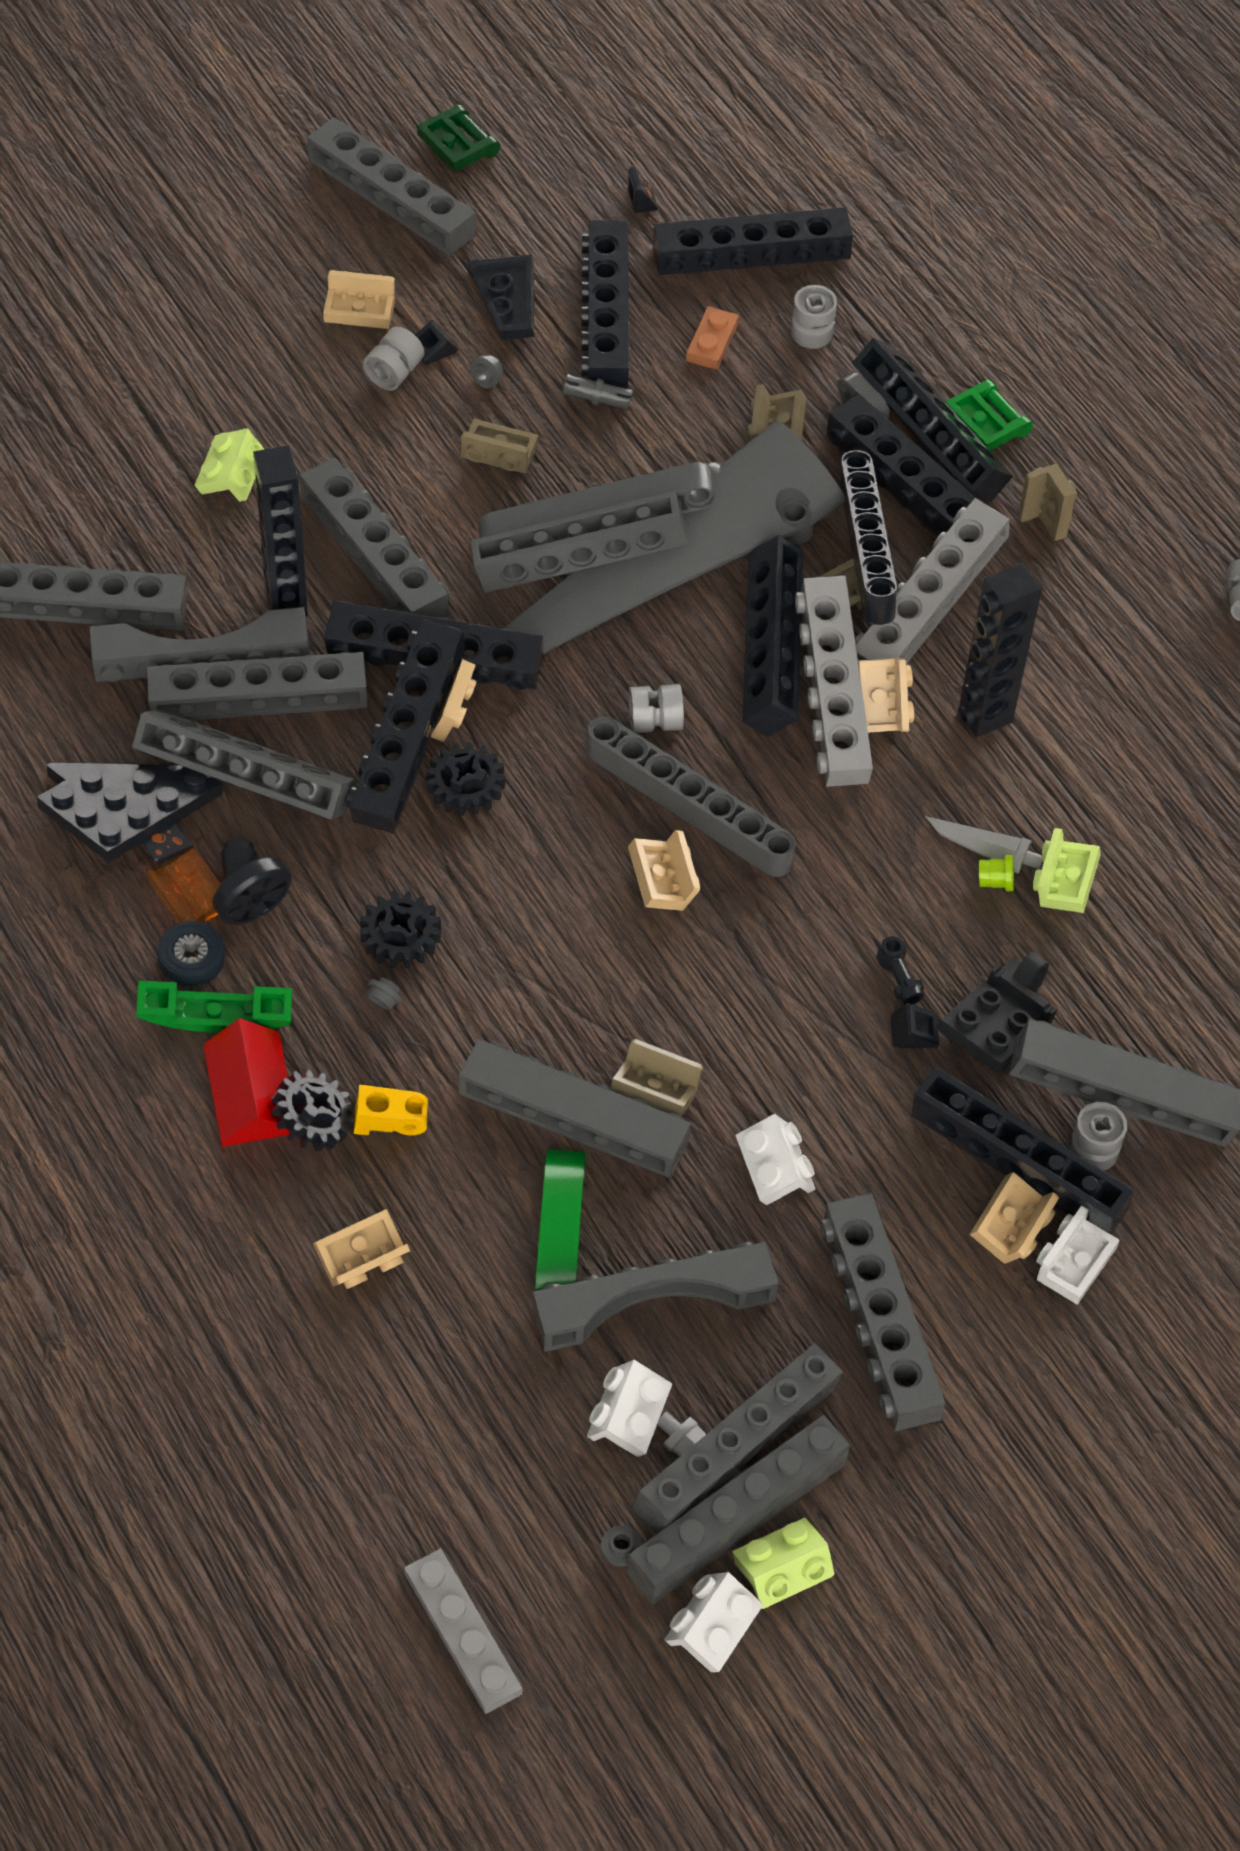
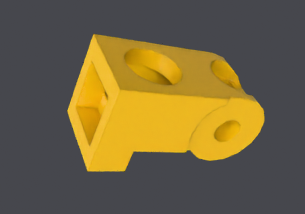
(390, 1111)

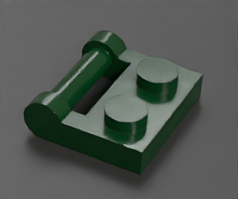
(451, 143)

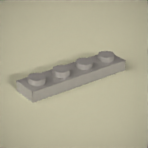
(463, 1631)

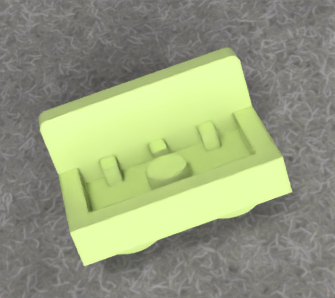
(229, 464)
(1066, 873)
(785, 1562)

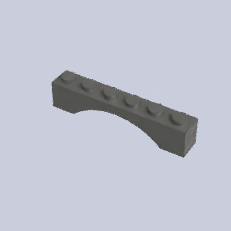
(126, 652)
(732, 1277)

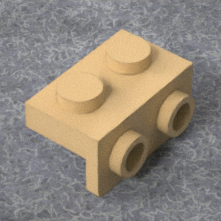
(359, 299)
(886, 694)
(452, 712)
(665, 872)
(1014, 1219)
(361, 1248)

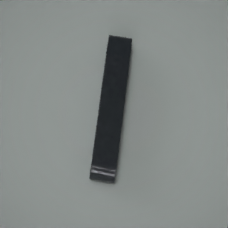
(868, 538)

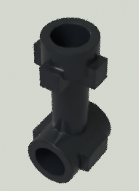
(890, 958)

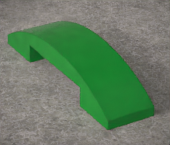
(211, 1011)
(560, 1218)

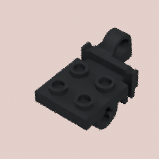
(998, 1010)

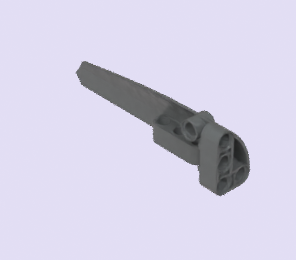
(759, 493)

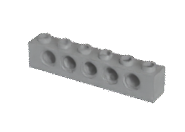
(975, 522)
(831, 598)

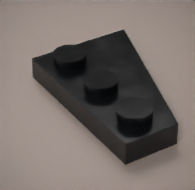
(508, 293)

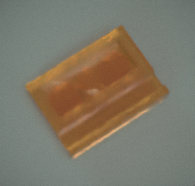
(186, 887)

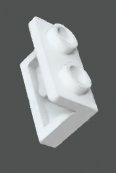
(775, 1159)
(1076, 1256)
(629, 1407)
(714, 1619)

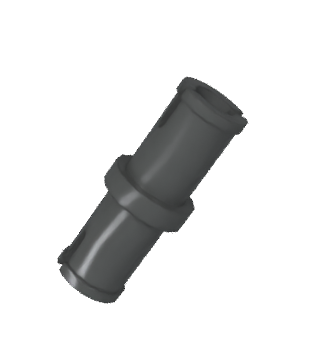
(597, 392)

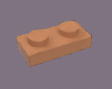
(712, 338)

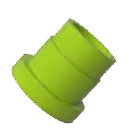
(997, 873)

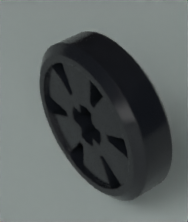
(252, 891)

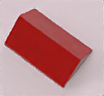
(244, 1072)

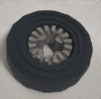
(191, 937)

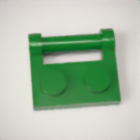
(983, 420)

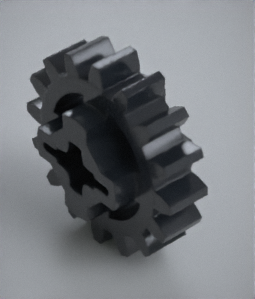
(466, 778)
(400, 929)
(312, 1110)

